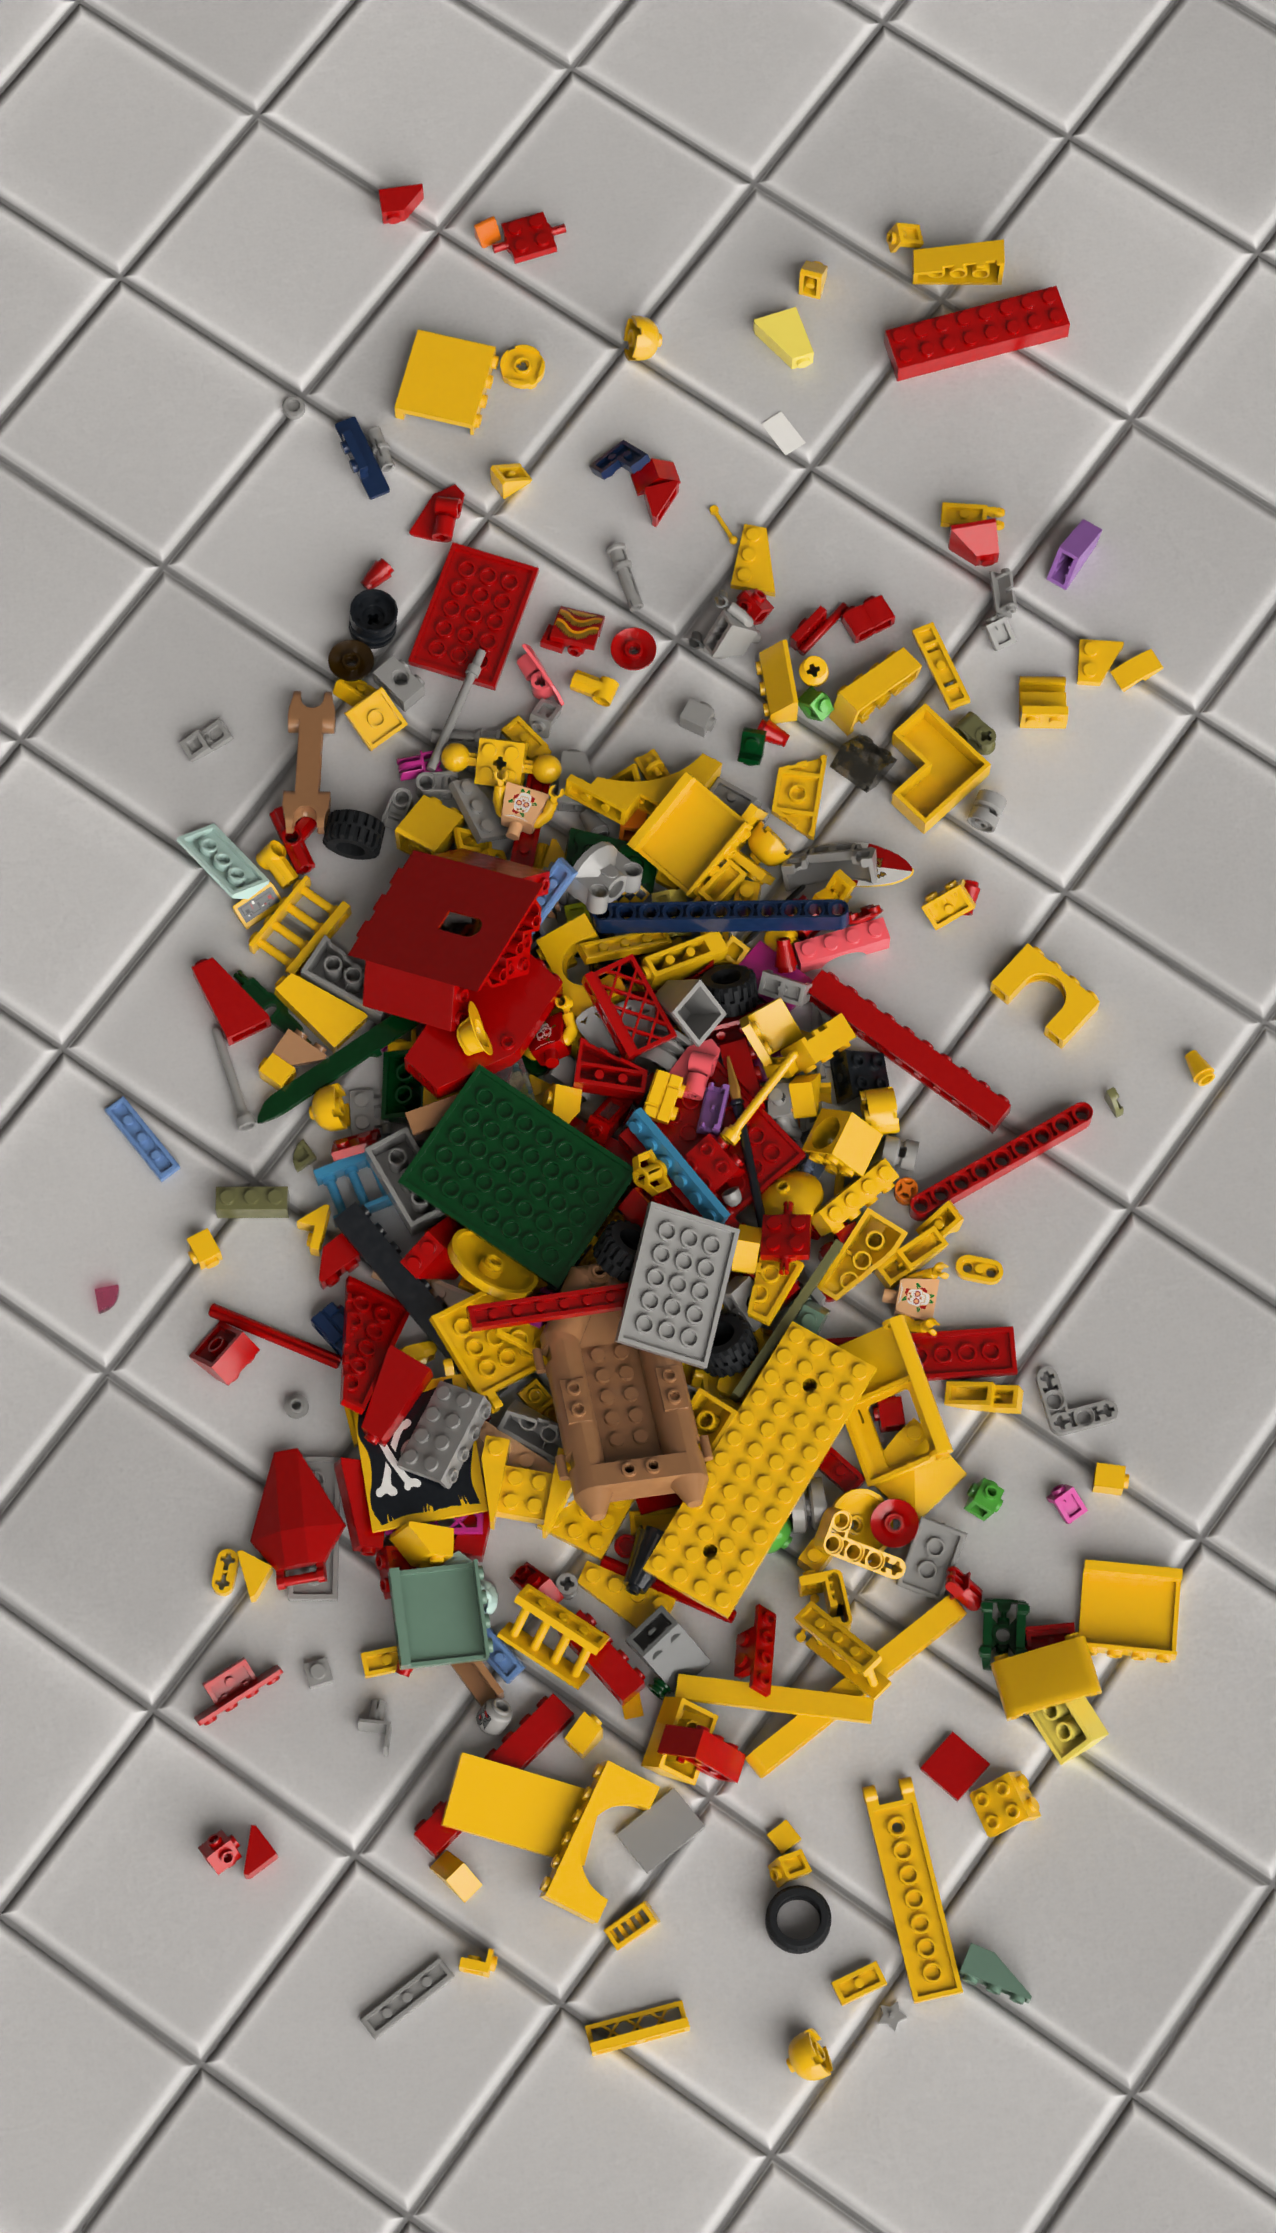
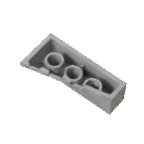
(531, 1429)

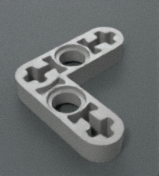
(1062, 1411)

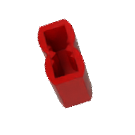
(867, 618)

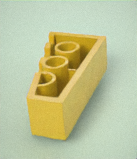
(960, 264)
(873, 689)

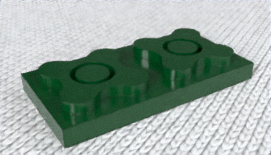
(581, 841)

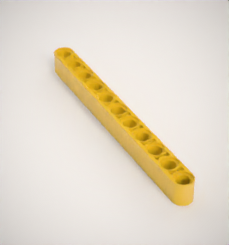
(894, 1656)

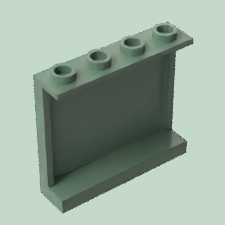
(439, 1615)

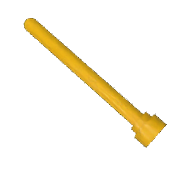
(733, 1132)

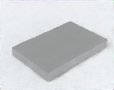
(929, 1556)
(660, 1831)

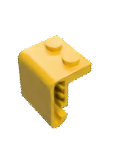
(1042, 702)
(834, 1590)

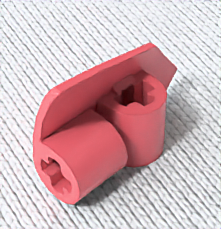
(535, 672)
(695, 1067)

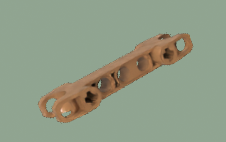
(307, 798)

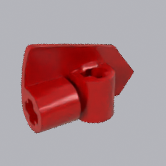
(439, 516)

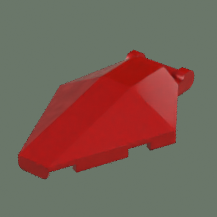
(295, 1520)

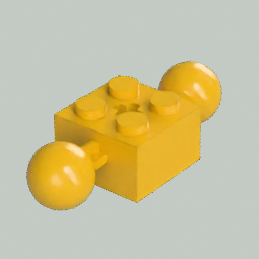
(457, 757)

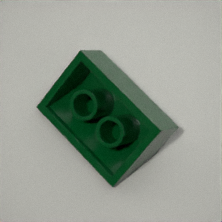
(397, 1088)

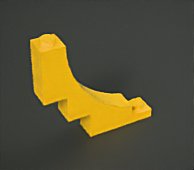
(622, 798)

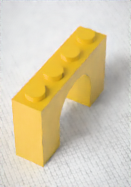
(560, 947)
(1032, 966)

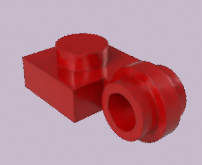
(559, 647)

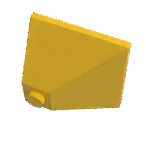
(924, 1485)

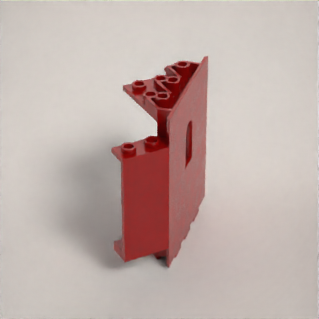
(429, 971)

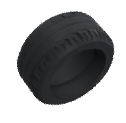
(798, 1893)

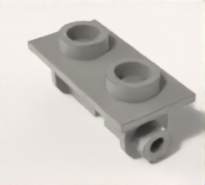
(1003, 600)

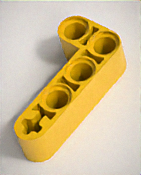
(860, 1551)

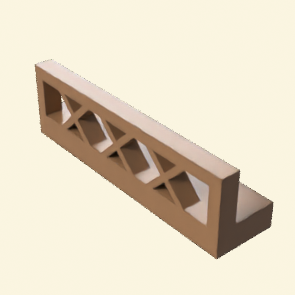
(478, 1681)

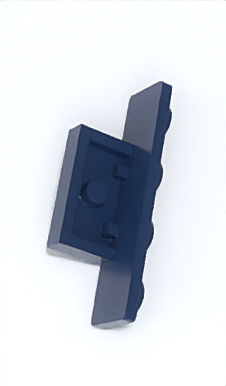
(361, 458)

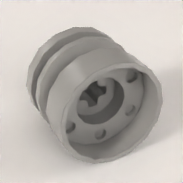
(663, 1055)

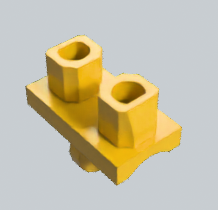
(651, 766)

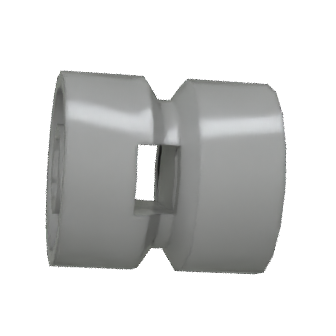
(986, 812)
(891, 1152)

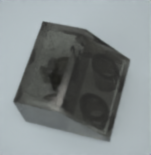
(863, 762)

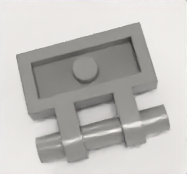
(362, 1113)

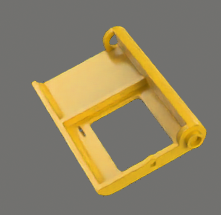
(898, 1369)

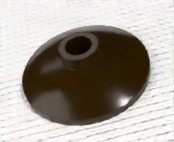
(348, 652)

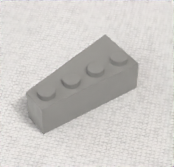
(339, 976)

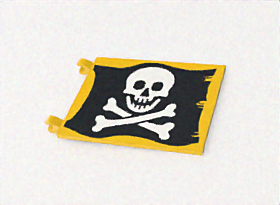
(402, 1496)

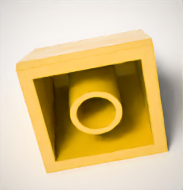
(428, 827)

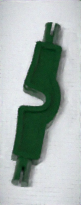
(280, 1018)

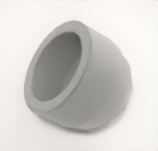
(732, 1196)

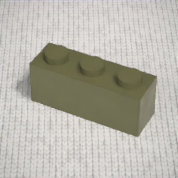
(252, 1202)

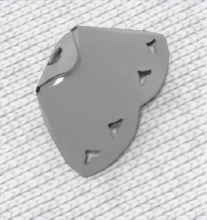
(597, 1034)

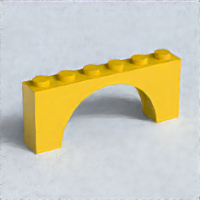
(567, 1882)

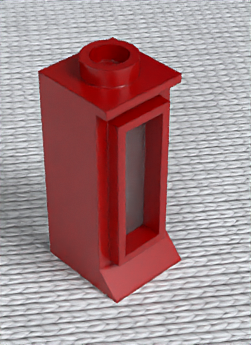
(607, 1118)

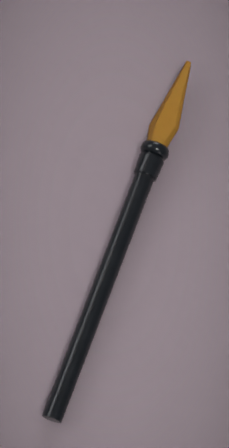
(738, 1108)

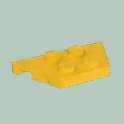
(799, 795)

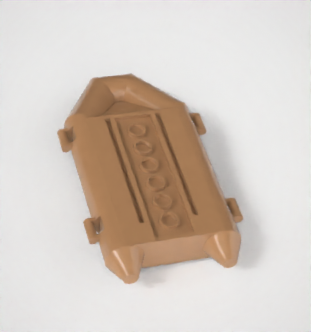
(618, 1411)

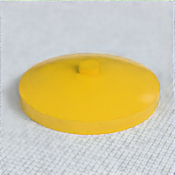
(489, 1268)

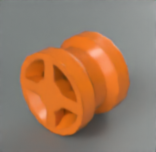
(907, 1186)

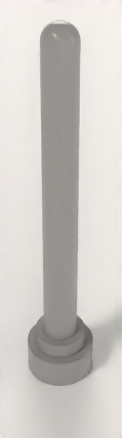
(245, 1120)

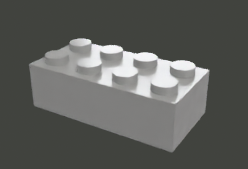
(389, 1161)

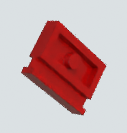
(354, 1144)

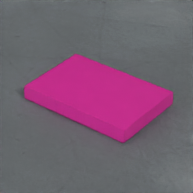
(762, 959)

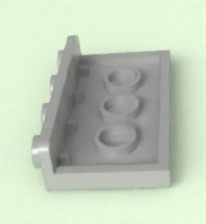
(445, 1434)

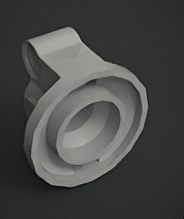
(604, 877)

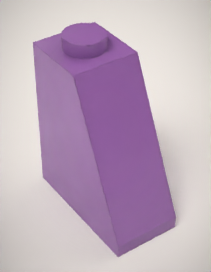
(1074, 553)

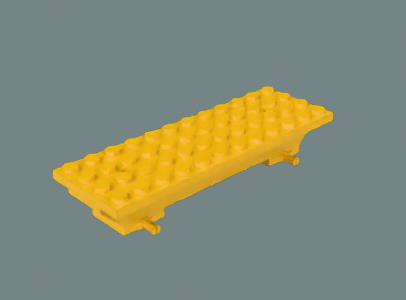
(760, 1469)

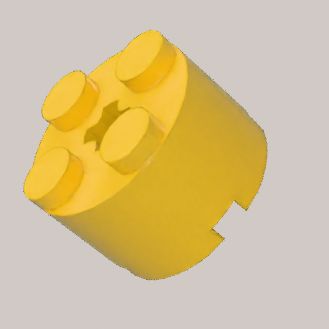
(880, 1109)

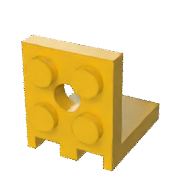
(753, 816)

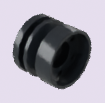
(370, 608)

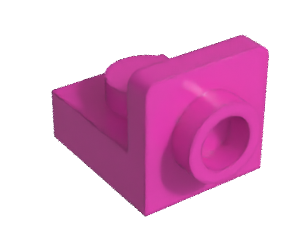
(1067, 1502)

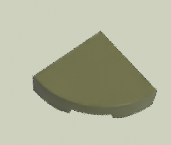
(1111, 1098)
(303, 1156)

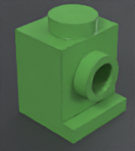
(817, 701)

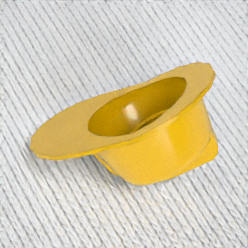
(472, 1033)

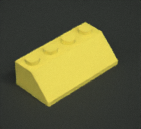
(1069, 1728)

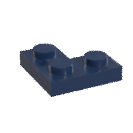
(622, 455)

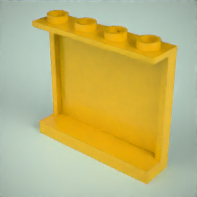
(447, 380)
(690, 835)
(1130, 1610)

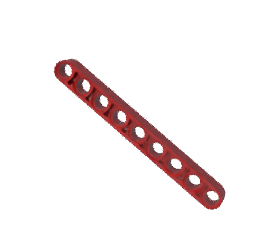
(1007, 1152)

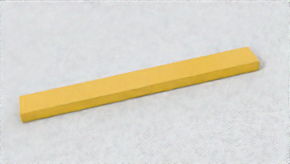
(781, 1700)

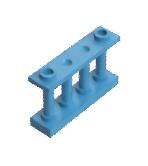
(350, 1167)

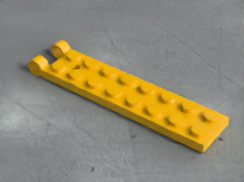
(913, 1895)

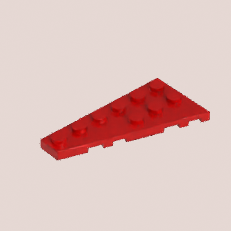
(370, 1327)

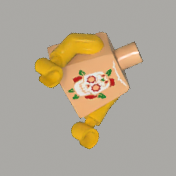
(522, 807)
(917, 1298)

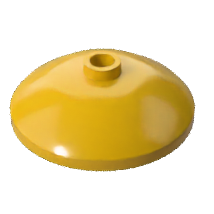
(797, 1187)
(860, 1505)

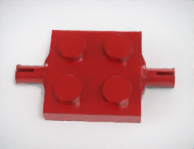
(529, 237)
(786, 1237)

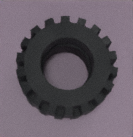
(354, 834)
(732, 988)
(617, 1248)
(732, 1346)

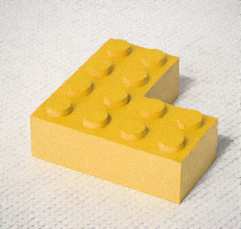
(945, 765)

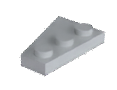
(477, 811)

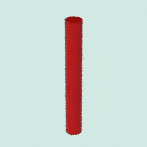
(822, 629)

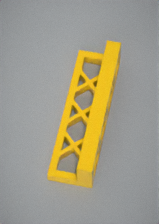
(637, 2036)

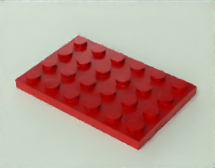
(472, 609)
(771, 1146)

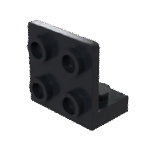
(857, 1072)

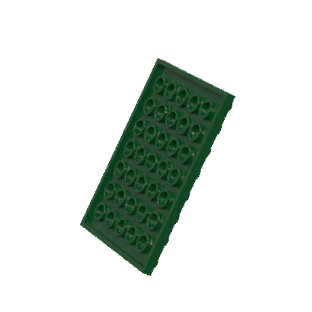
(518, 1176)

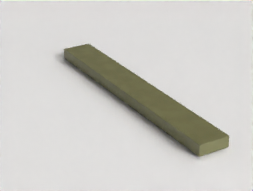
(786, 1321)

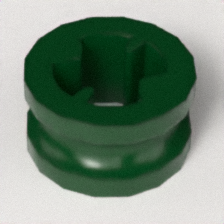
(659, 1688)

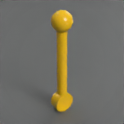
(714, 511)
(801, 1637)

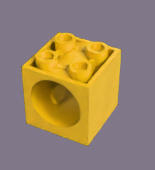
(842, 1142)

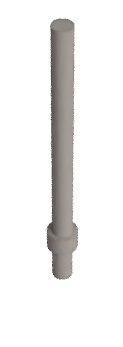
(472, 672)

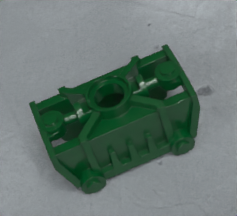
(990, 1627)

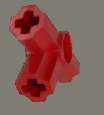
(296, 851)

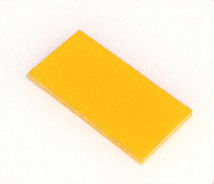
(513, 1806)

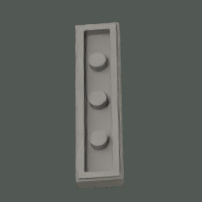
(407, 1998)

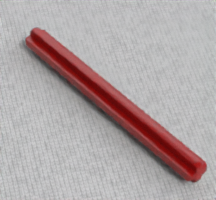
(275, 1336)
(620, 1568)

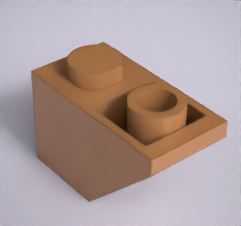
(297, 1051)

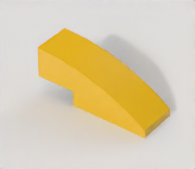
(722, 884)
(911, 1257)
(984, 1396)

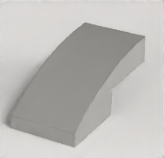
(206, 741)

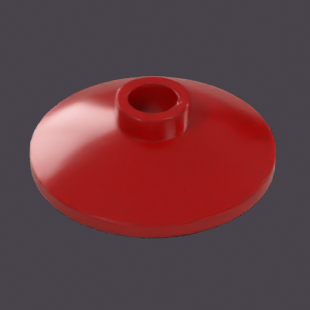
(637, 640)
(894, 1510)

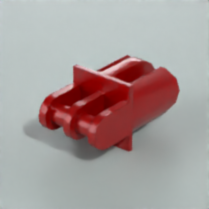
(963, 1588)

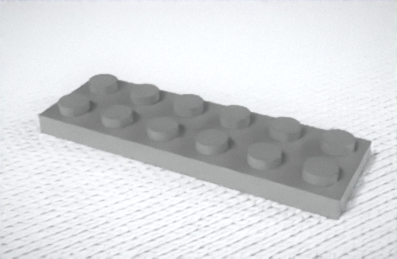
(325, 1591)

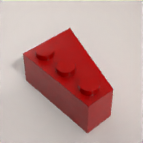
(704, 1750)

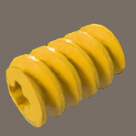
(805, 668)

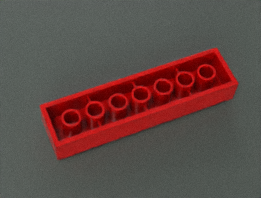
(976, 333)

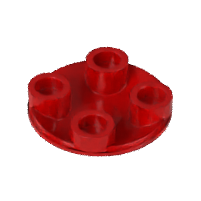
(867, 914)

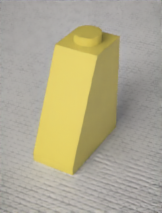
(785, 337)

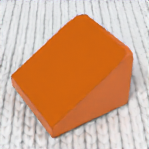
(487, 232)

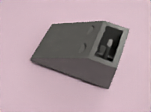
(667, 1648)

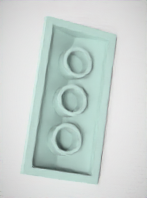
(224, 862)

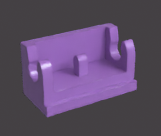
(713, 1109)

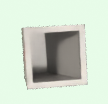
(691, 1008)

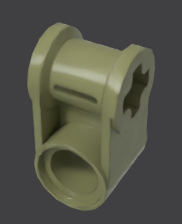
(976, 733)

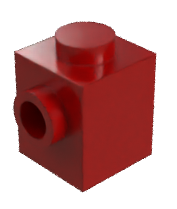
(889, 1414)

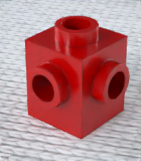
(755, 604)
(220, 1851)

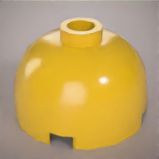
(642, 338)
(767, 846)
(329, 1108)
(808, 2056)

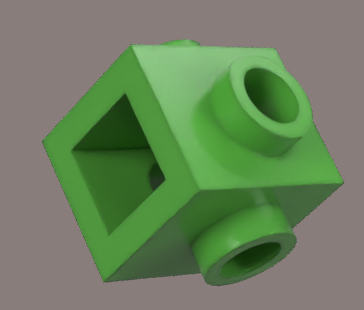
(984, 1499)

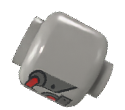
(494, 1716)

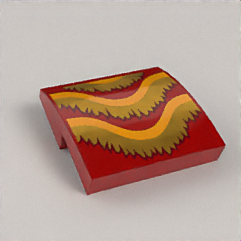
(577, 628)

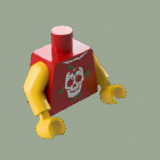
(554, 1037)

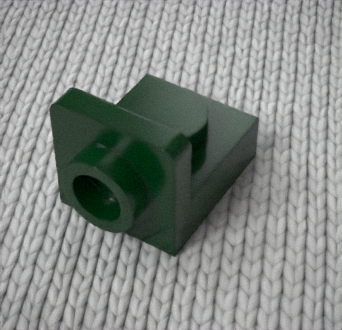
(752, 746)

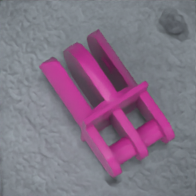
(412, 766)

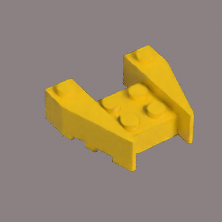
(521, 1492)

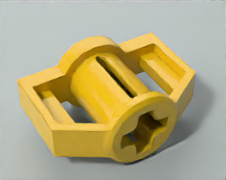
(653, 1172)

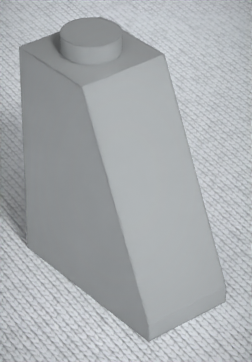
(574, 763)

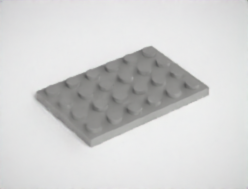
(677, 1285)

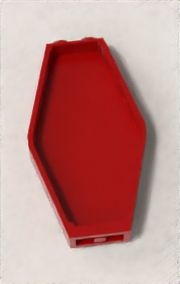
(510, 1019)

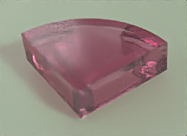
(106, 1297)

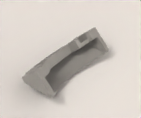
(821, 862)

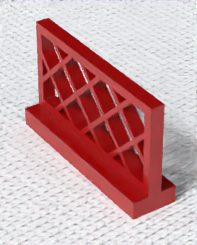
(610, 1016)

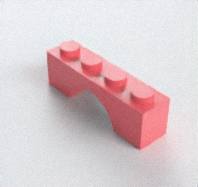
(863, 937)

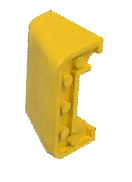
(1045, 1676)

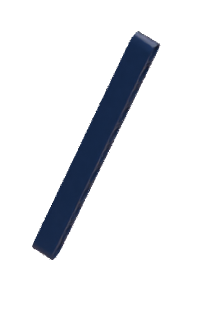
(755, 919)

